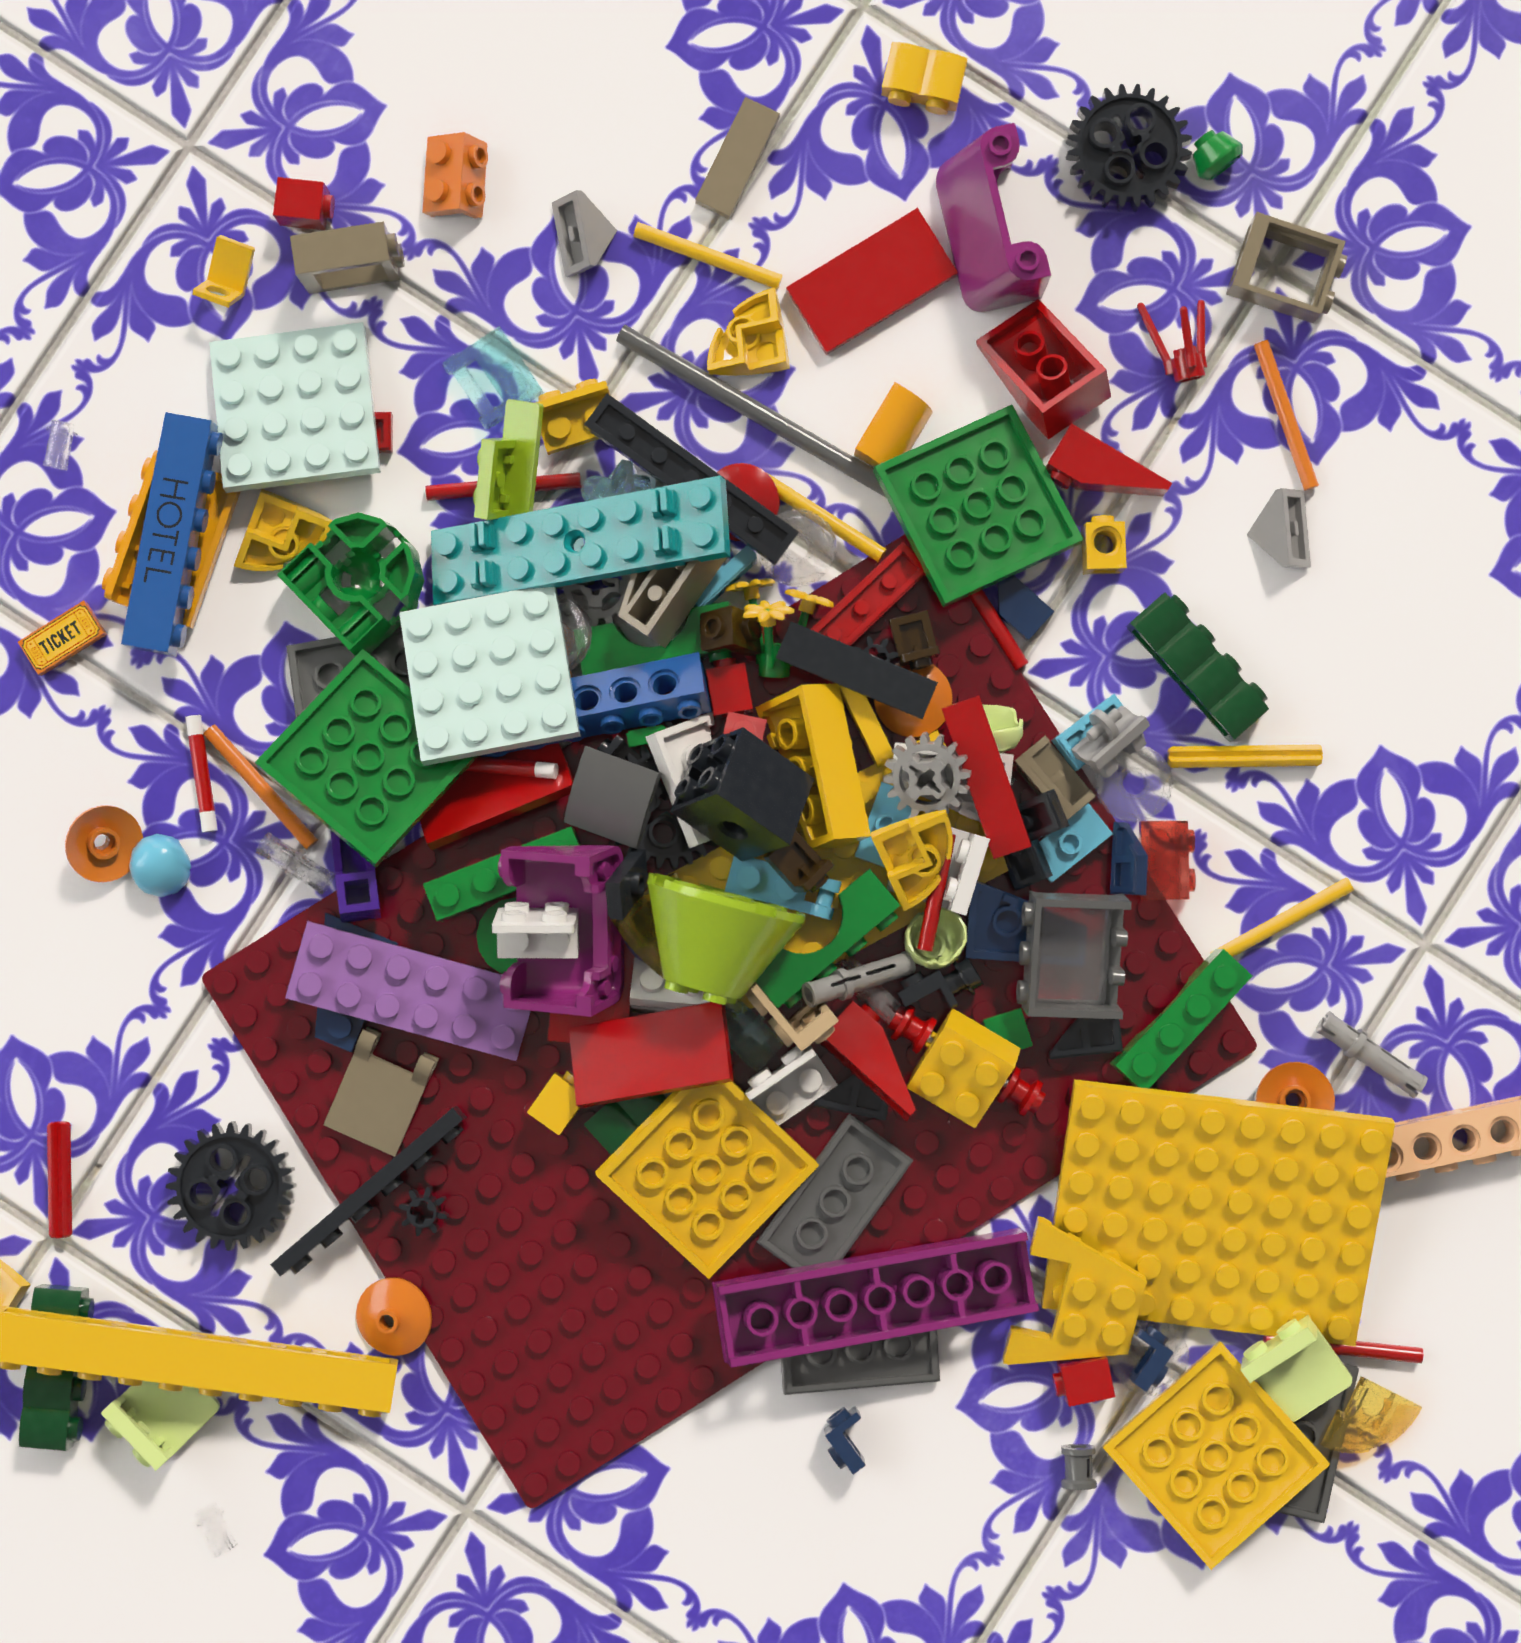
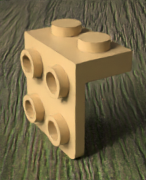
(802, 1027)

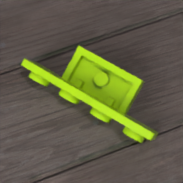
(510, 463)

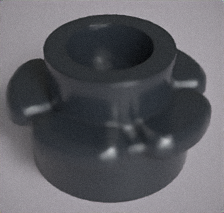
(966, 976)

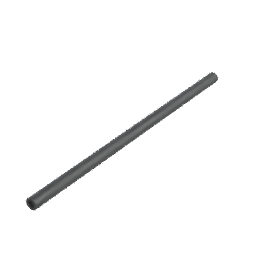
(749, 407)

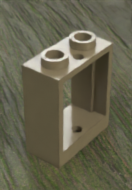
(1269, 227)
(346, 257)

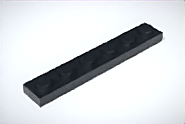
(675, 465)
(358, 1203)

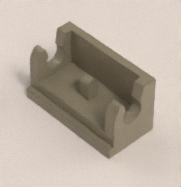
(1048, 770)

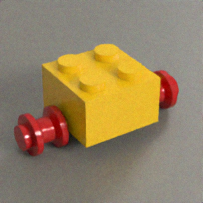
(964, 1066)

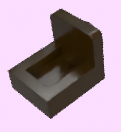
(731, 631)
(914, 640)
(800, 865)

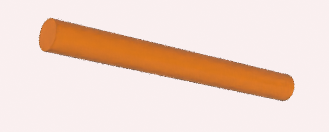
(1286, 415)
(260, 786)

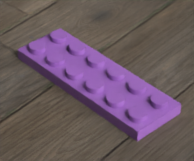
(405, 990)

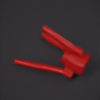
(1187, 361)

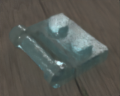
(502, 368)

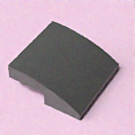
(611, 797)

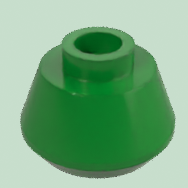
(1215, 154)

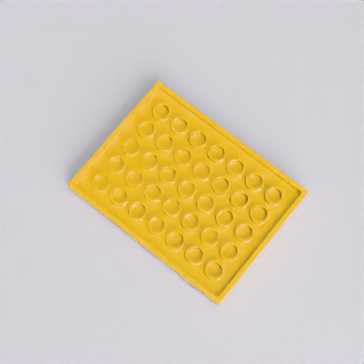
(1225, 1205)

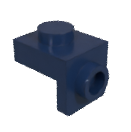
(1152, 1365)
(843, 1449)

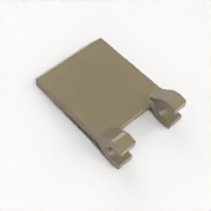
(378, 1097)

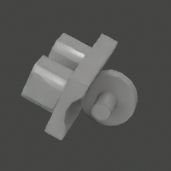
(1108, 737)

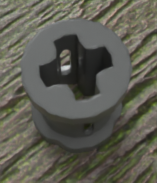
(1078, 1467)

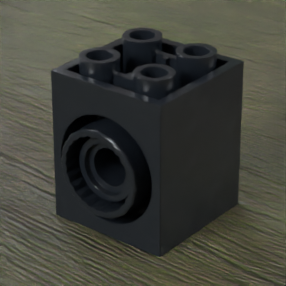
(742, 794)

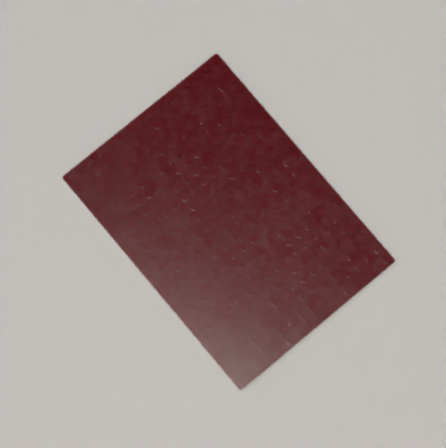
(542, 1285)

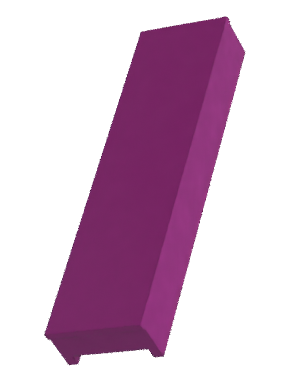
(874, 1297)

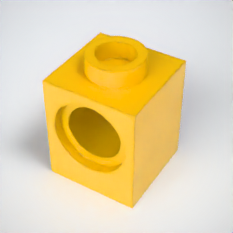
(1103, 563)
(556, 1103)

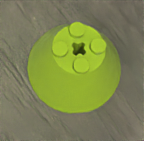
(715, 937)

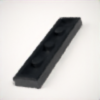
(856, 670)

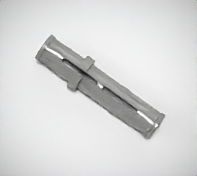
(844, 983)
(1358, 1045)

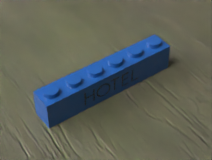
(172, 534)

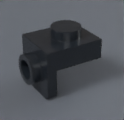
(918, 986)

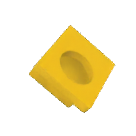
(227, 272)

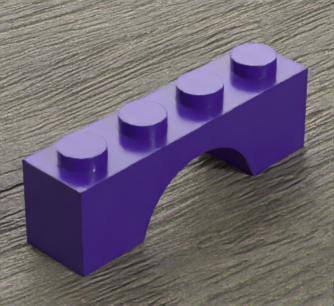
(354, 883)

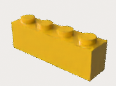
(813, 733)

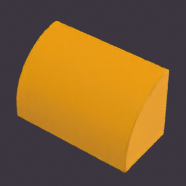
(893, 426)

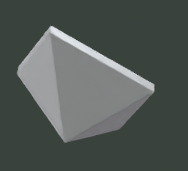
(581, 232)
(1283, 529)

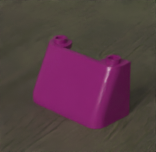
(988, 265)
(578, 878)

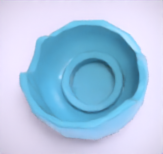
(159, 865)

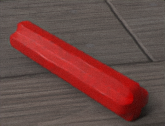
(59, 1179)

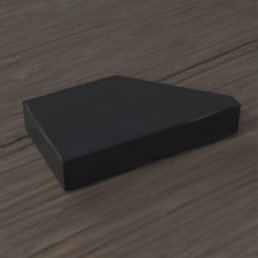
(1088, 1037)
(854, 1098)

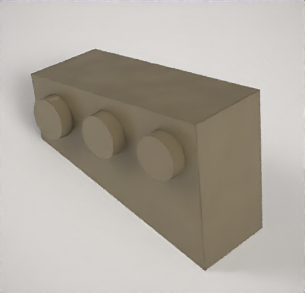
(662, 598)

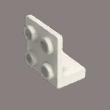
(963, 871)
(536, 931)
(791, 1085)

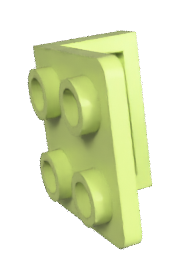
(1296, 1368)
(158, 1419)

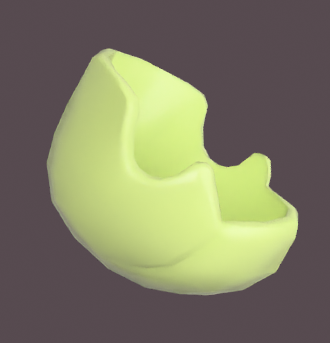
(1004, 726)
(948, 943)

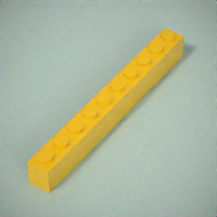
(196, 1360)

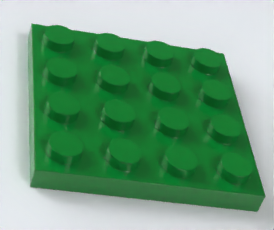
(977, 505)
(359, 760)

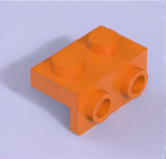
(455, 175)

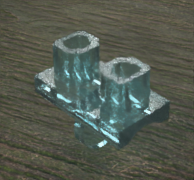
(619, 482)
(750, 1035)

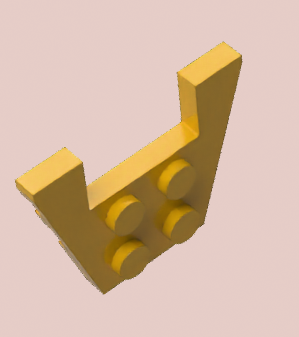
(1094, 1308)

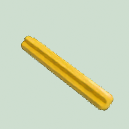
(1244, 756)

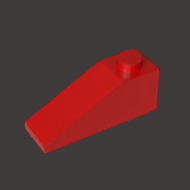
(1095, 466)
(866, 1052)

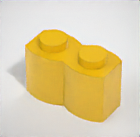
(923, 78)

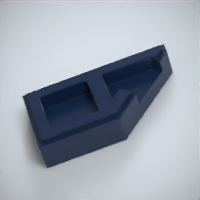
(1021, 607)
(1128, 862)

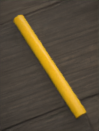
(707, 255)
(838, 527)
(1288, 917)

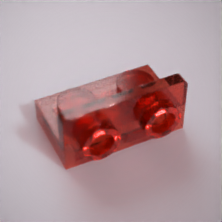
(1168, 859)

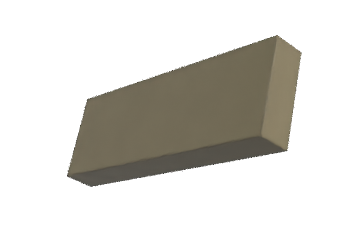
(737, 158)

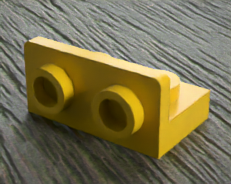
(567, 413)

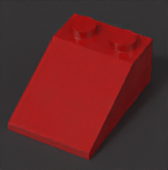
(1045, 368)

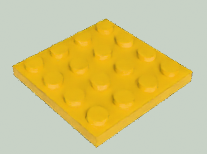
(707, 1171)
(1215, 1455)

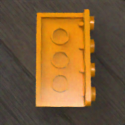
(119, 579)

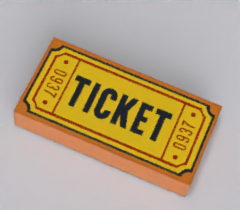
(62, 638)

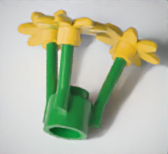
(767, 616)

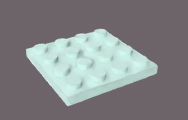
(294, 407)
(489, 674)

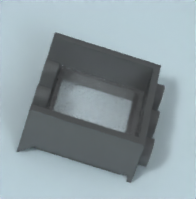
(1072, 955)

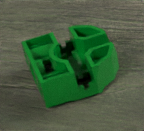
(361, 623)

